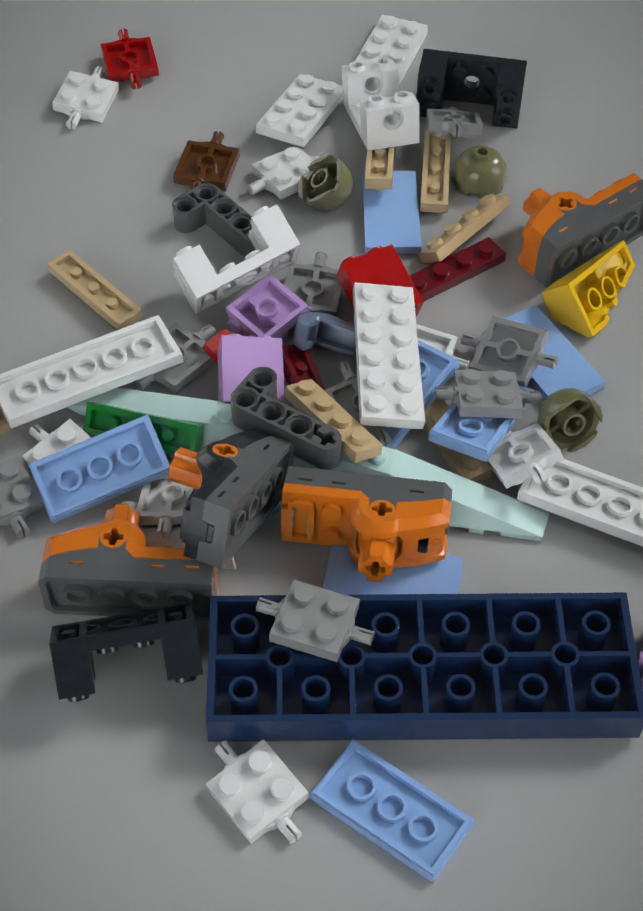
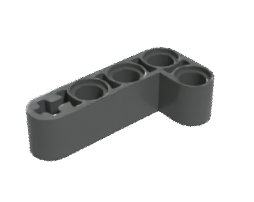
(214, 208)
(257, 408)

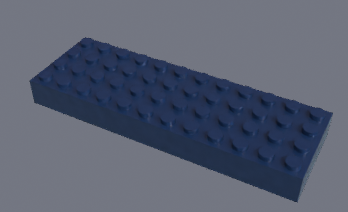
(432, 671)

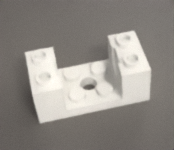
(378, 108)
(275, 250)

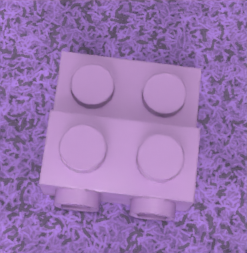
(266, 310)

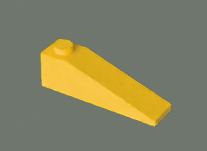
(590, 291)

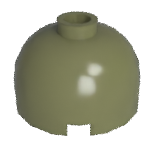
(479, 171)
(326, 184)
(570, 418)

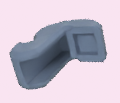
(326, 332)

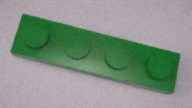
(170, 432)

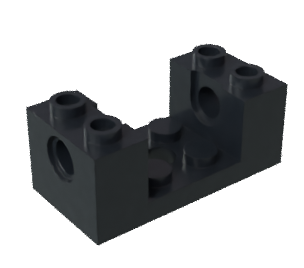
(499, 84)
(73, 646)

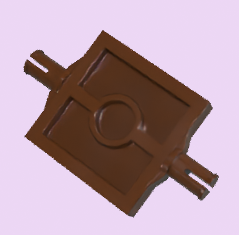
(207, 163)

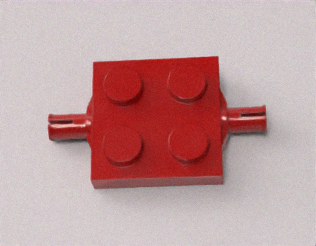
(129, 59)

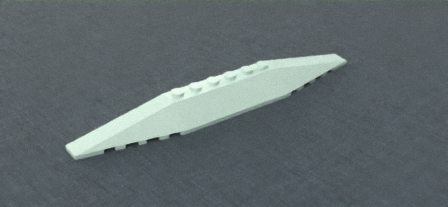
(471, 504)

